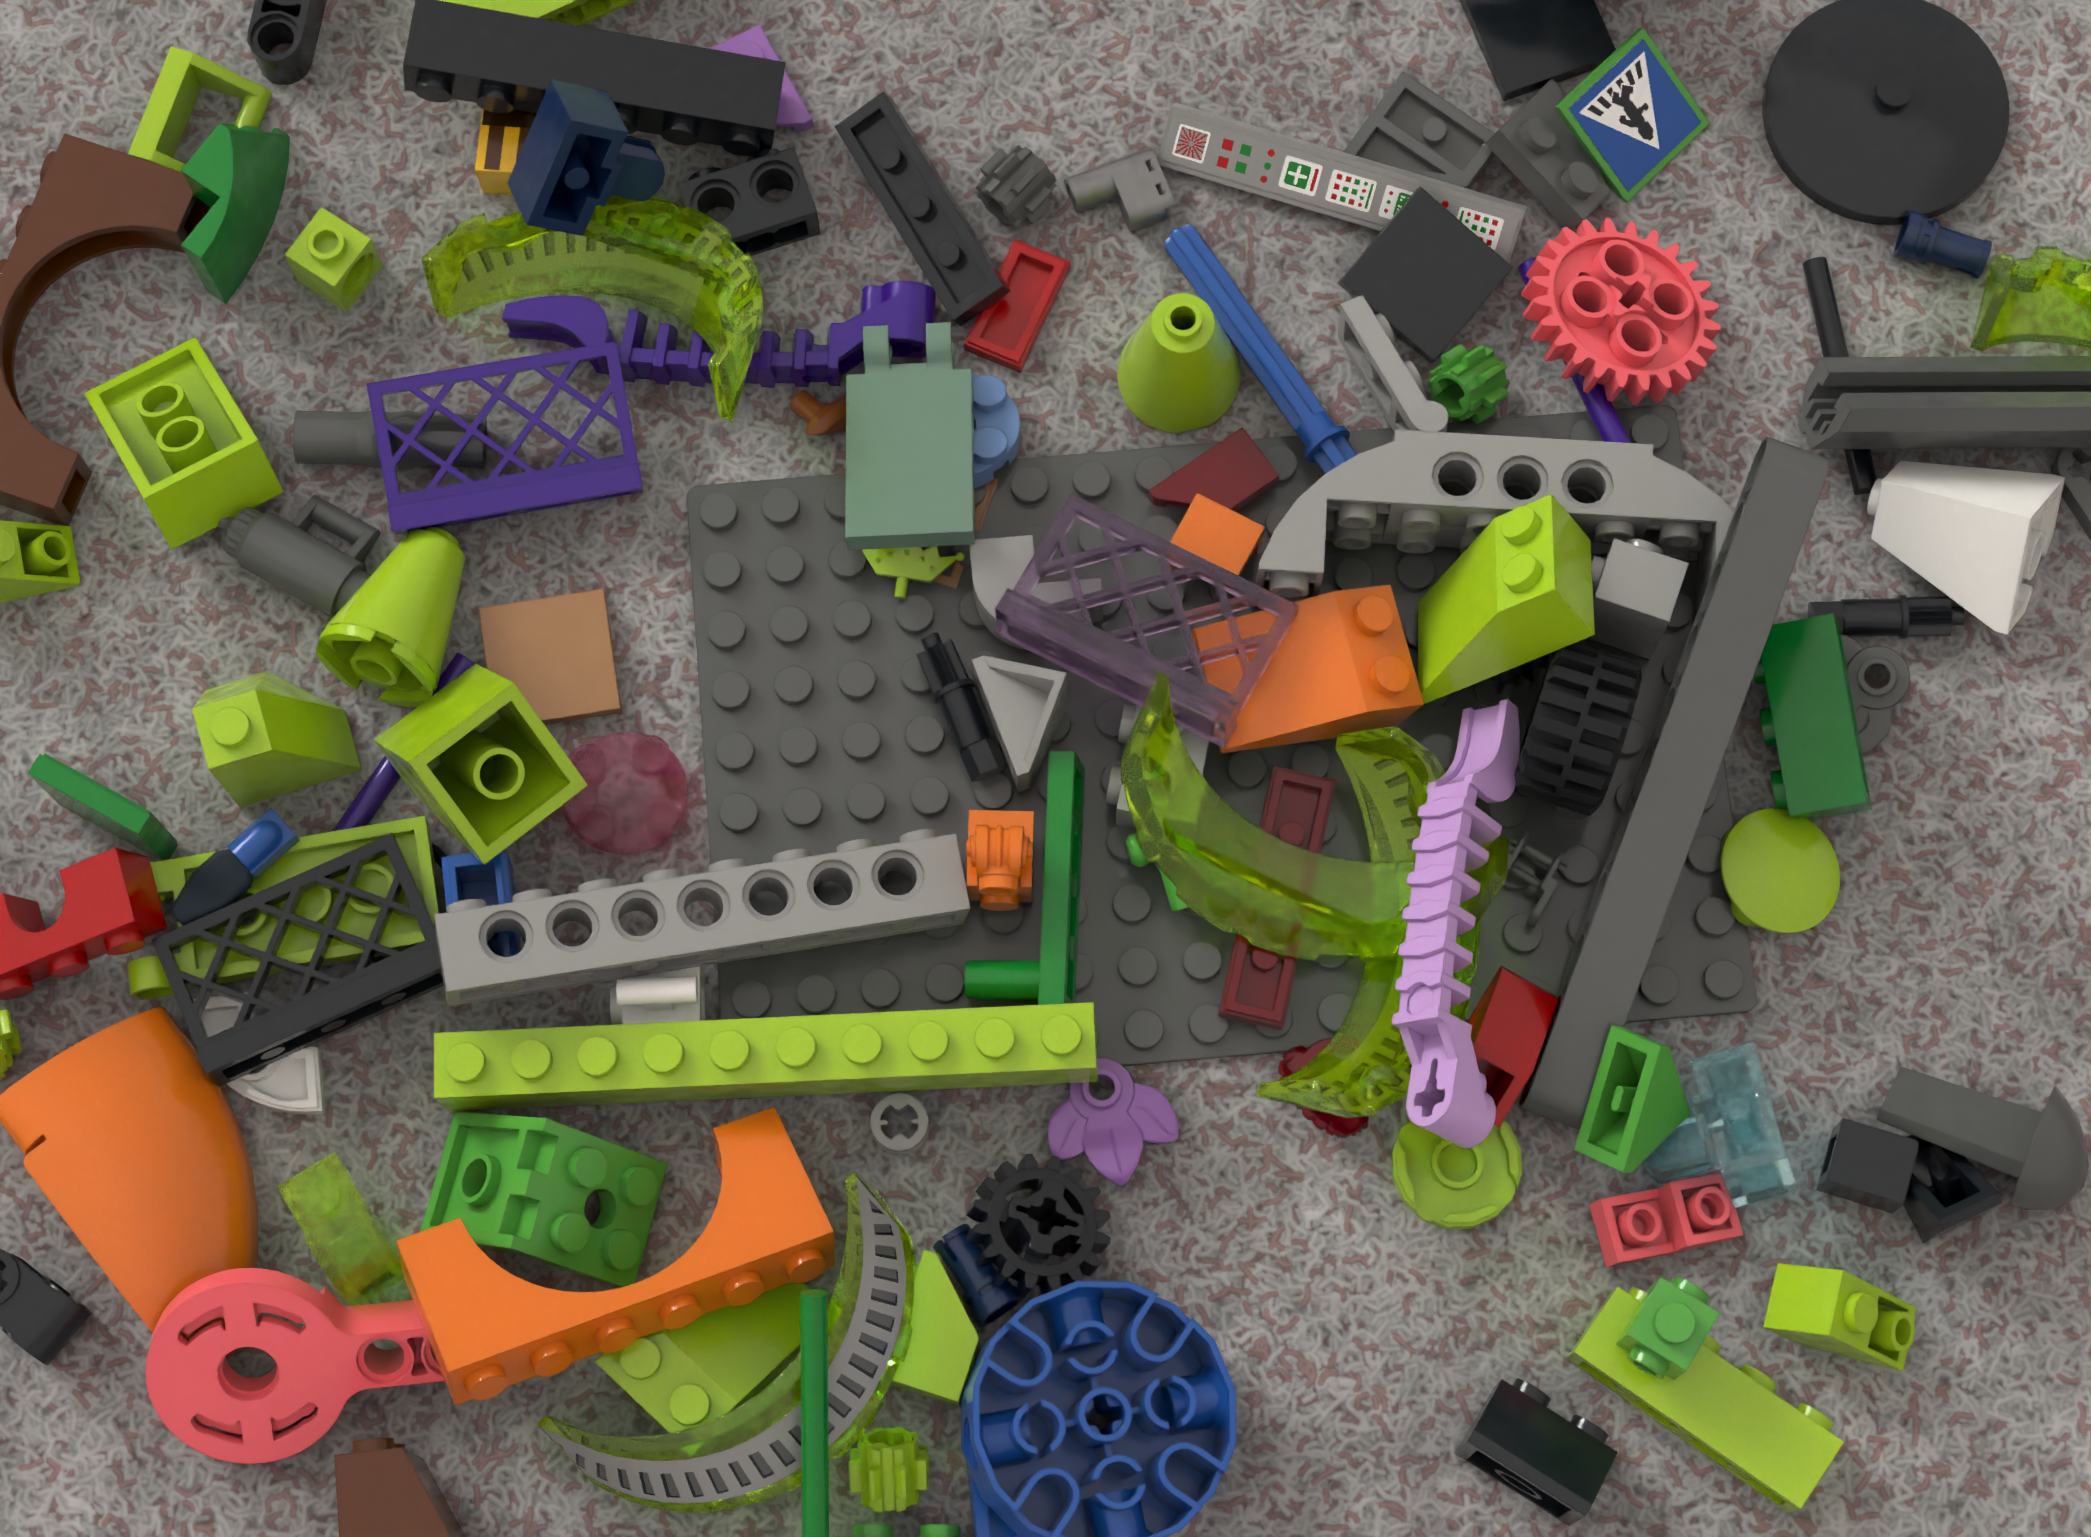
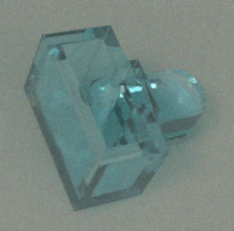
(1729, 1130)

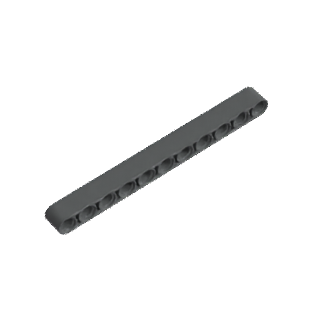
(1676, 775)

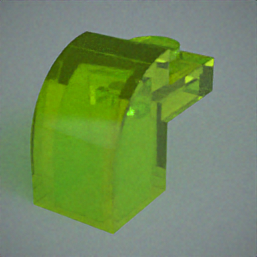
(343, 1231)

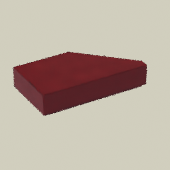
(1227, 473)

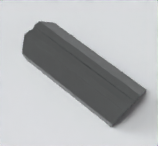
(1948, 402)

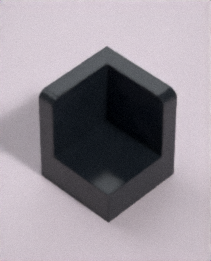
(1868, 1165)

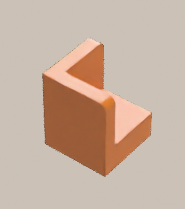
(1218, 534)

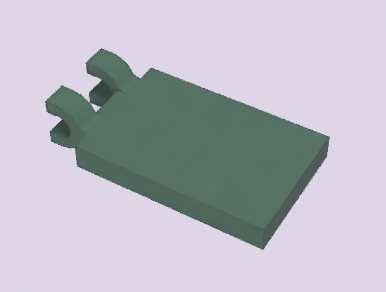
(909, 447)

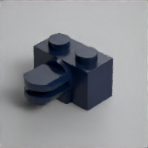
(578, 159)

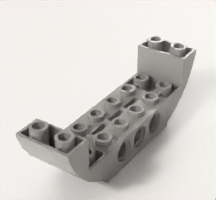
(1451, 486)

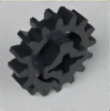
(1011, 1227)

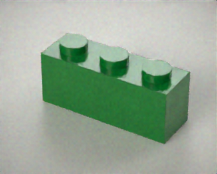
(1812, 720)

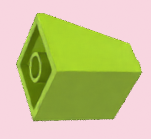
(481, 761)

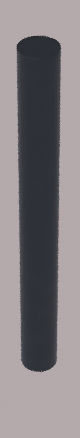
(1834, 345)

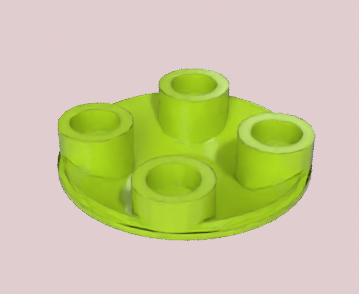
(1779, 871)

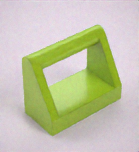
(175, 98)

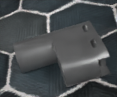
(1134, 183)

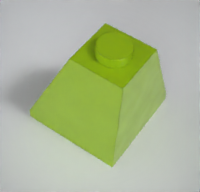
(272, 738)

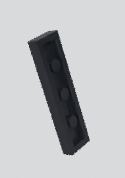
(922, 209)

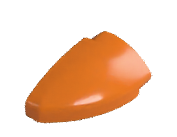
(139, 1159)

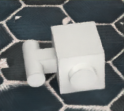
(659, 997)

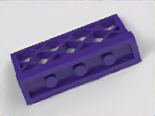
(514, 492)

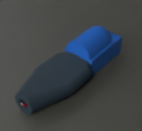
(232, 871)

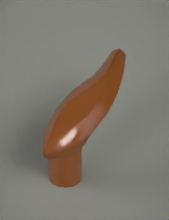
(826, 420)

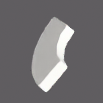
(285, 1085)

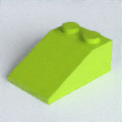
(184, 442)
(1506, 599)
(712, 1363)

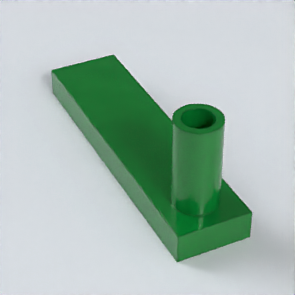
(1054, 975)

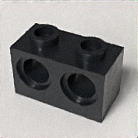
(756, 223)

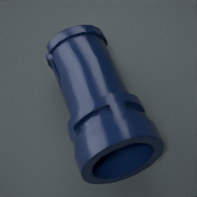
(1926, 240)
(983, 1296)

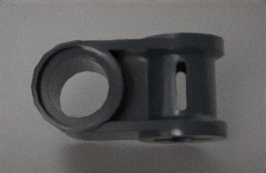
(37, 1310)

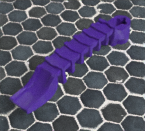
(582, 323)

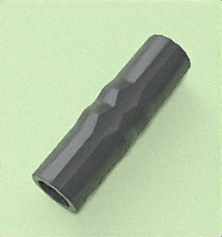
(351, 439)

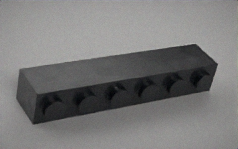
(655, 84)

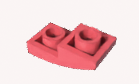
(1665, 1220)

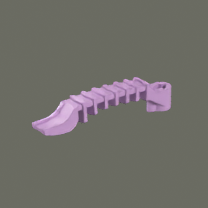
(1445, 1082)

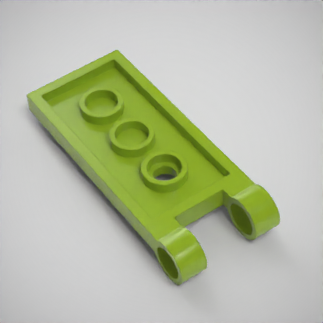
(413, 836)

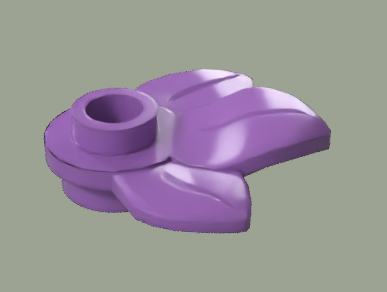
(1112, 1128)

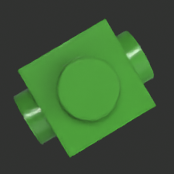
(1668, 1328)

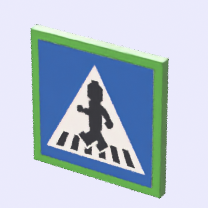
(1632, 115)

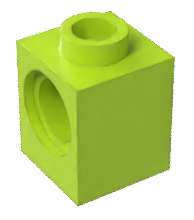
(334, 259)

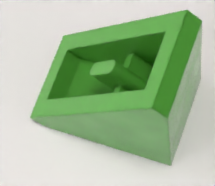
(1632, 1101)

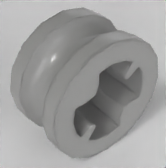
(899, 1143)

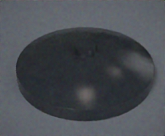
(1885, 109)

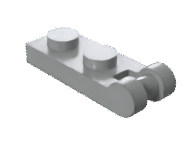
(1390, 380)

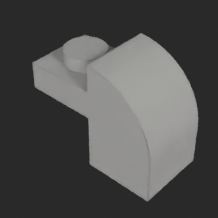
(1000, 564)

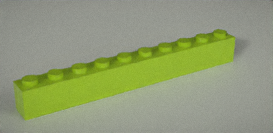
(766, 1057)

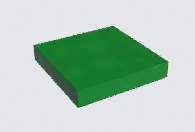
(103, 807)

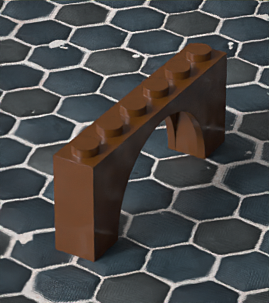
(85, 207)

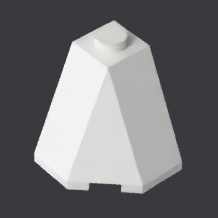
(1969, 531)

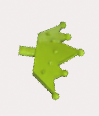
(909, 564)

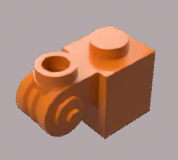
(1000, 858)

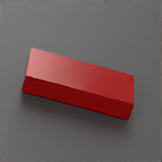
(1012, 324)

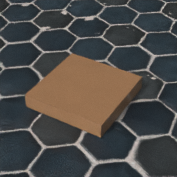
(555, 654)

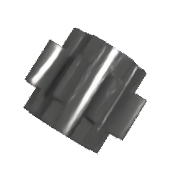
(1016, 186)

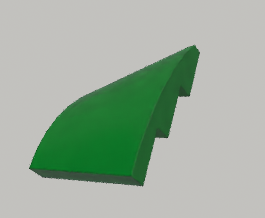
(243, 181)

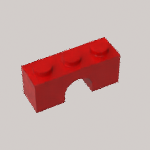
(105, 910)

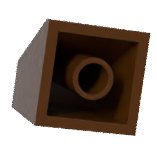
(389, 1494)

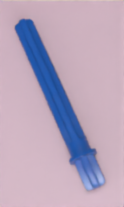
(1323, 439)

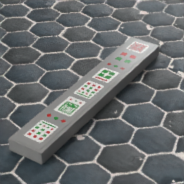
(1322, 176)

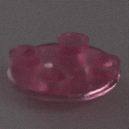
(631, 795)

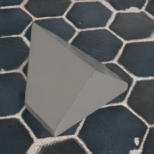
(1024, 710)

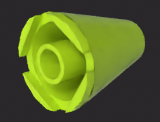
(1179, 367)
(398, 620)

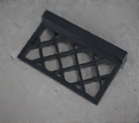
(315, 1013)

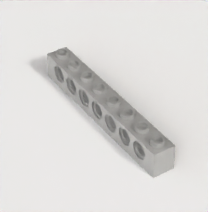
(676, 943)

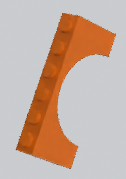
(504, 1330)

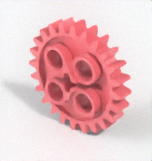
(1620, 311)

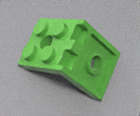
(538, 1194)

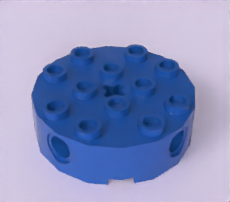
(1130, 1360)

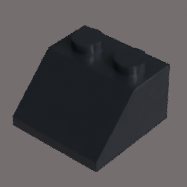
(1538, 1451)

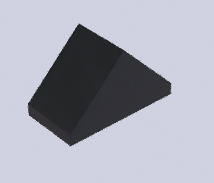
(1945, 1191)

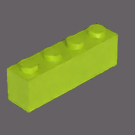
(1716, 1409)

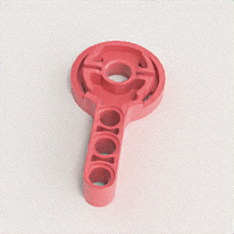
(314, 1367)

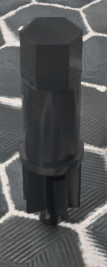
(1892, 616)
(960, 708)

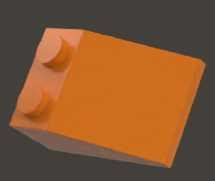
(1331, 675)

